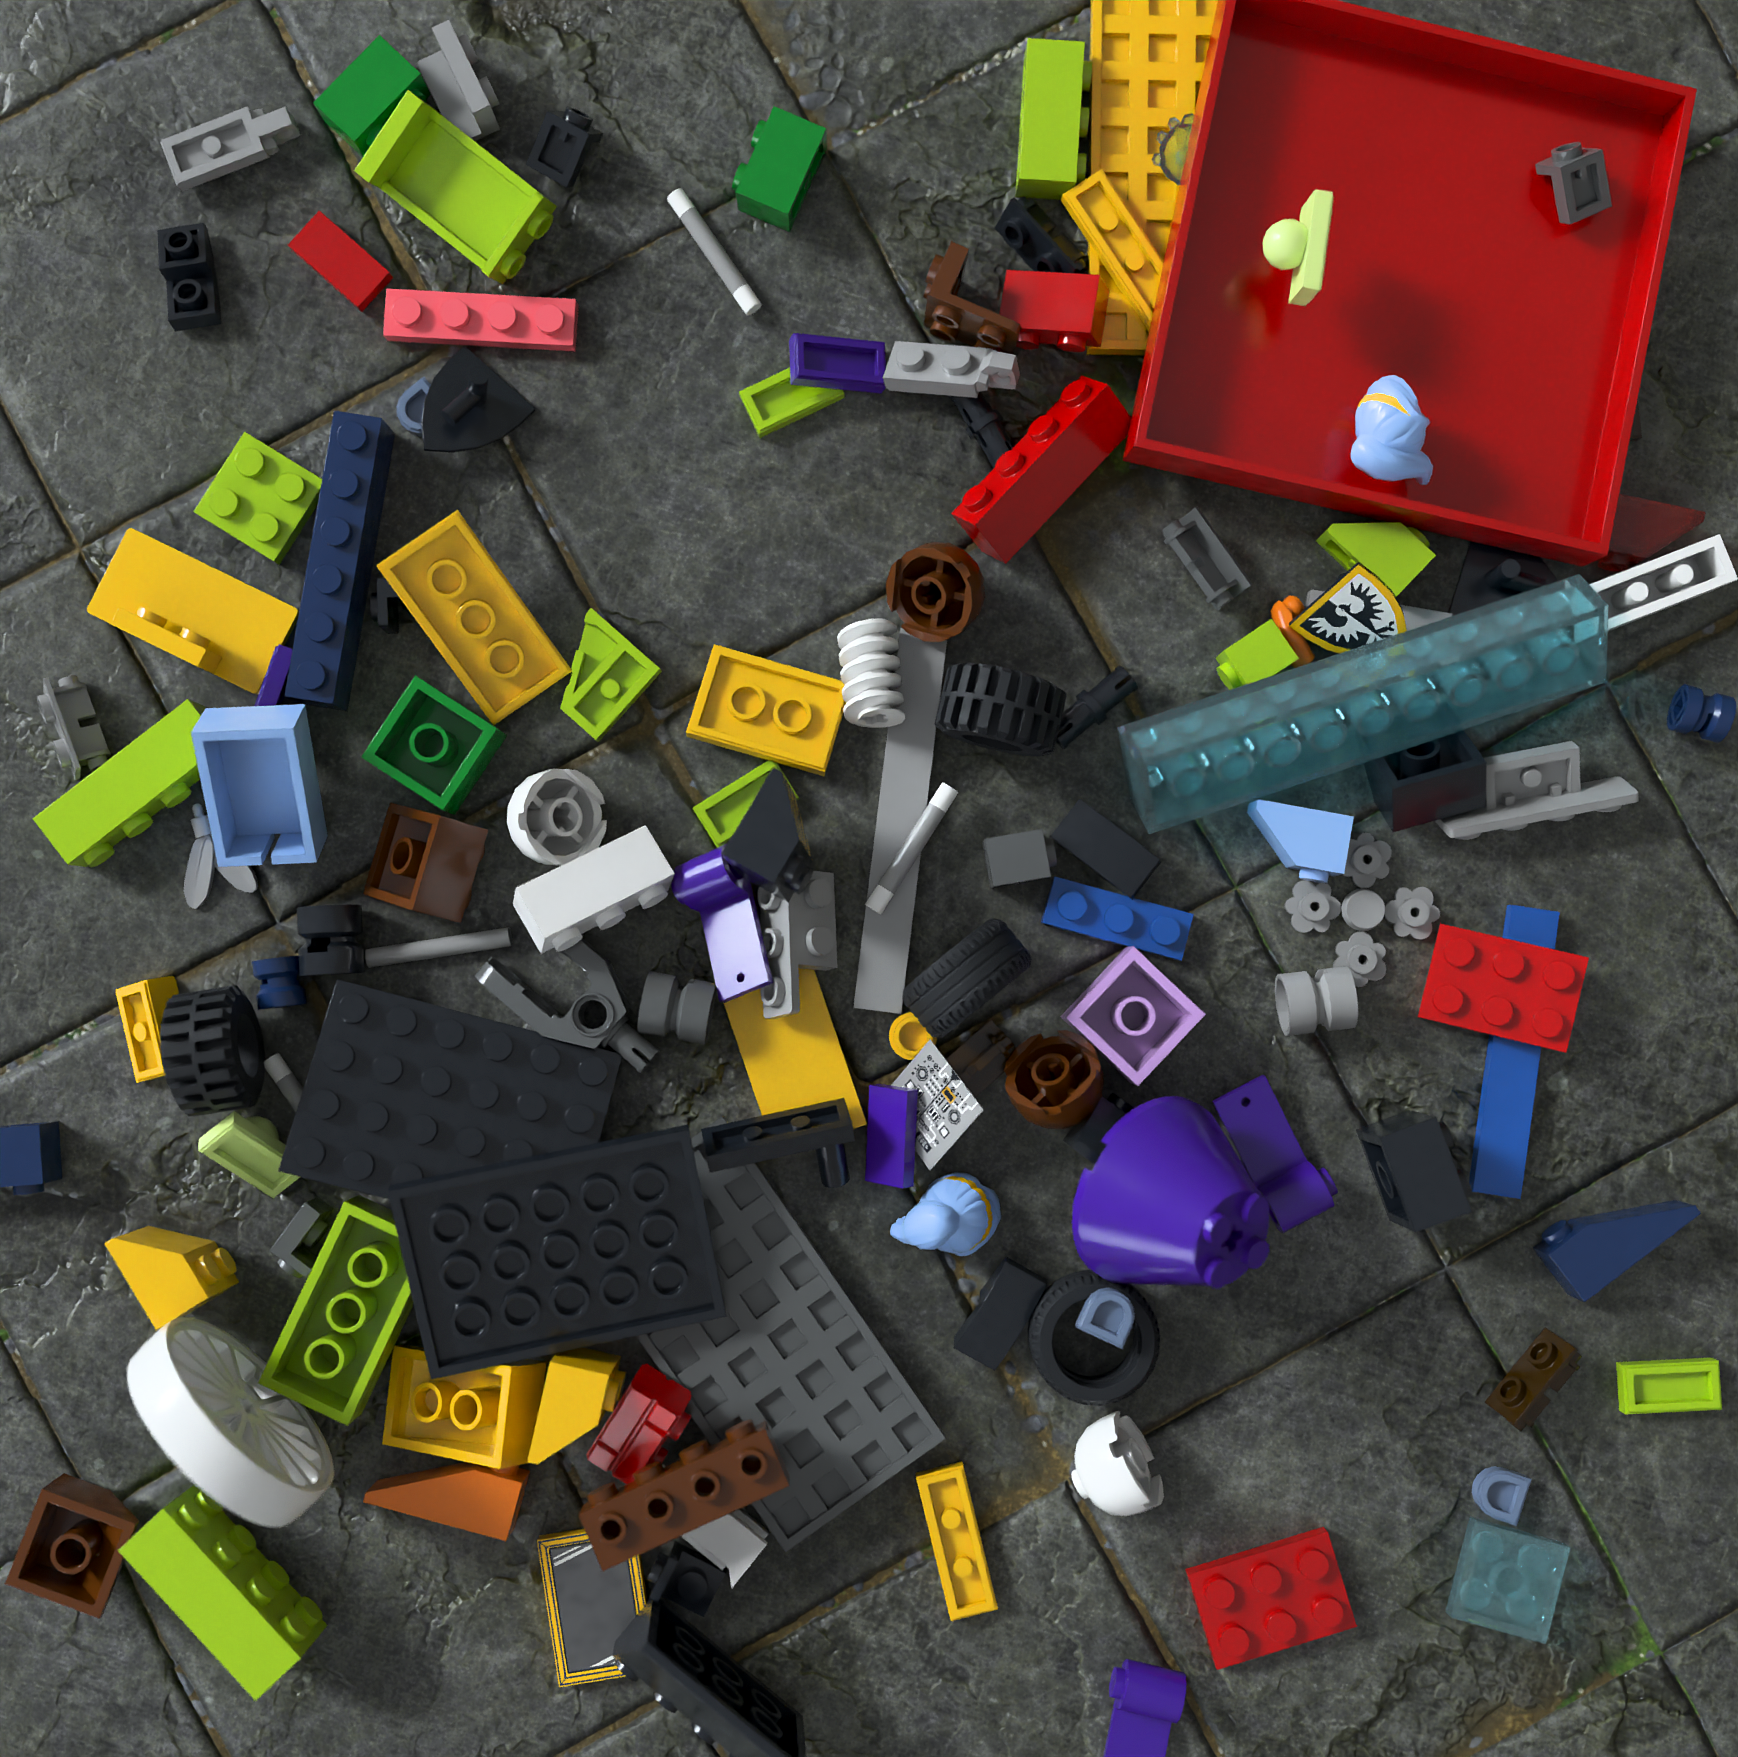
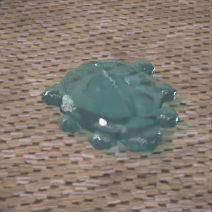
(1174, 147)

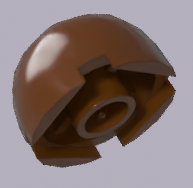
(935, 591)
(1054, 1079)

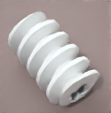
(868, 674)

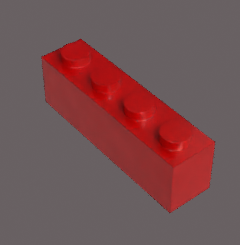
(1043, 468)

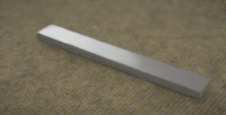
(900, 806)

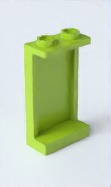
(456, 188)

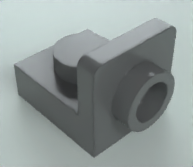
(1577, 181)
(303, 1230)

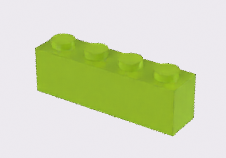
(125, 791)

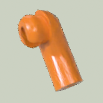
(1282, 614)

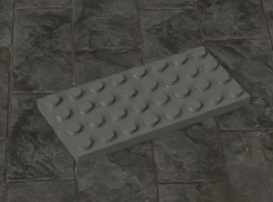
(792, 1358)

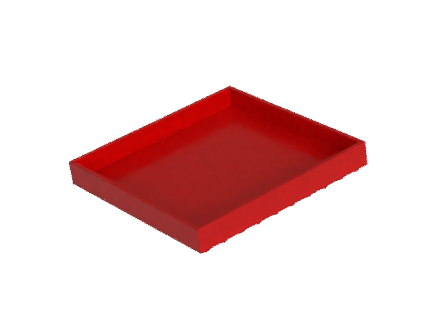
(1434, 272)

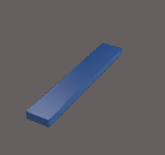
(1509, 1081)

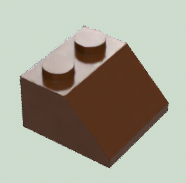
(425, 862)
(73, 1545)

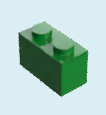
(368, 94)
(780, 168)

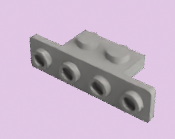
(1536, 788)
(797, 937)

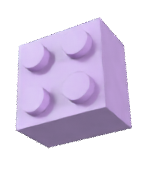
(1133, 1015)

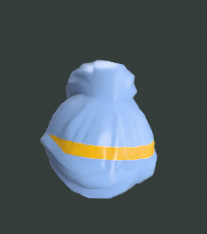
(1391, 433)
(951, 1216)

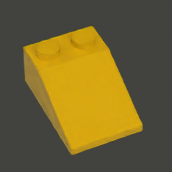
(465, 1416)

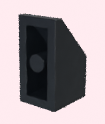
(1088, 1134)

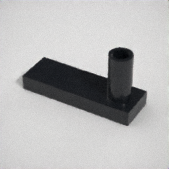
(786, 1133)

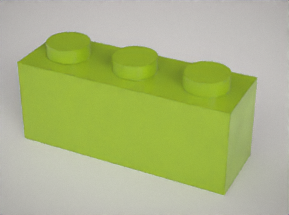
(1052, 118)

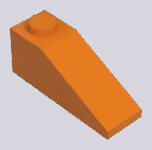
(458, 1496)

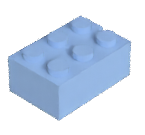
(260, 783)

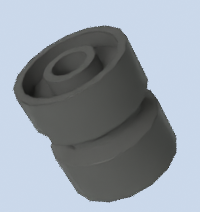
(677, 1007)

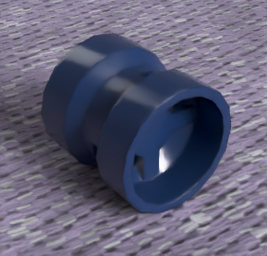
(1701, 713)
(279, 983)

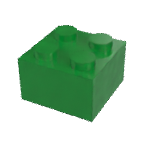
(434, 746)

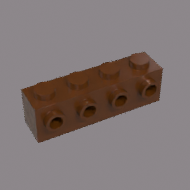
(683, 1494)

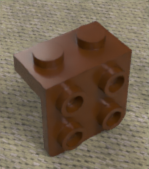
(958, 319)

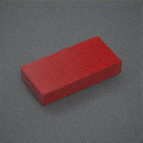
(340, 261)

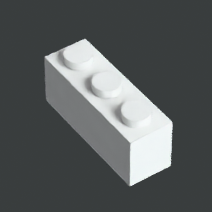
(1666, 581)
(593, 890)

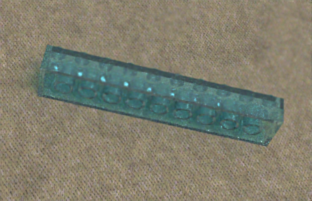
(1365, 703)

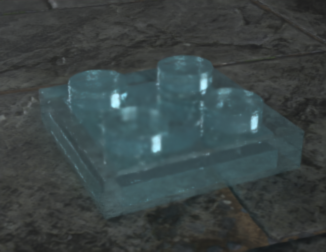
(1507, 1580)

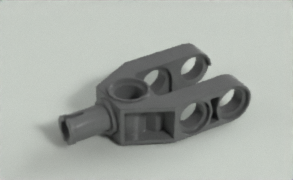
(573, 1028)

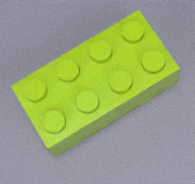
(344, 1316)
(225, 1589)

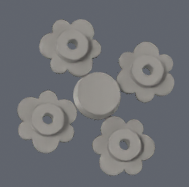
(1363, 909)

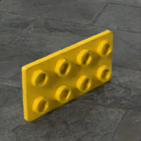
(192, 610)

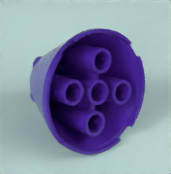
(1169, 1202)

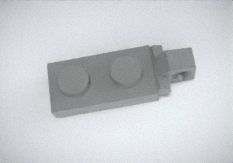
(227, 144)
(949, 369)

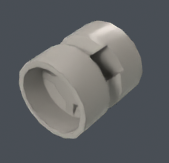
(1310, 1001)

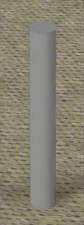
(438, 947)

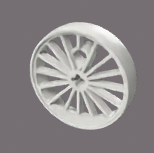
(224, 1428)

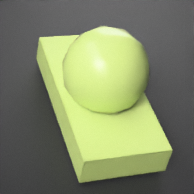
(1302, 246)
(249, 1150)

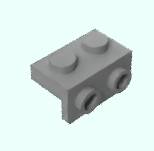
(455, 86)

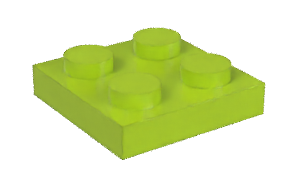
(261, 498)

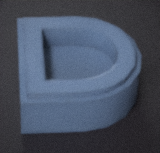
(411, 407)
(1107, 1316)
(1501, 1493)

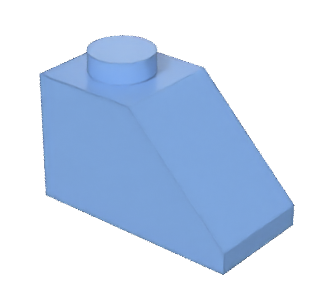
(1305, 837)

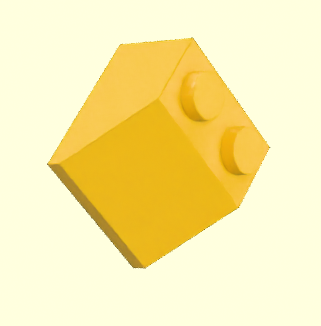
(172, 1271)
(575, 1398)

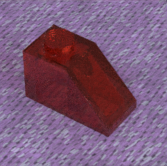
(1644, 528)

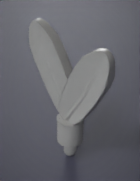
(203, 864)

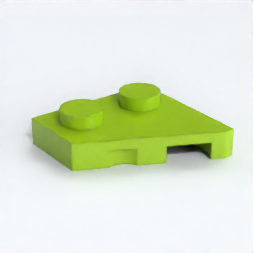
(605, 677)

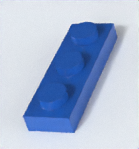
(1117, 918)

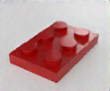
(1503, 987)
(1270, 1598)

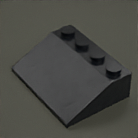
(707, 1686)

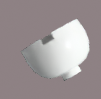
(556, 816)
(1114, 1467)

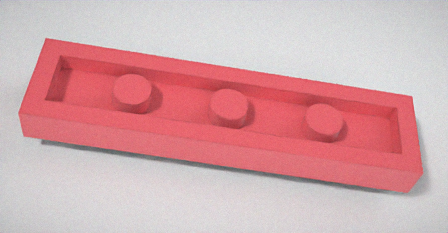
(480, 320)

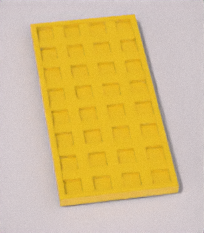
(1143, 73)

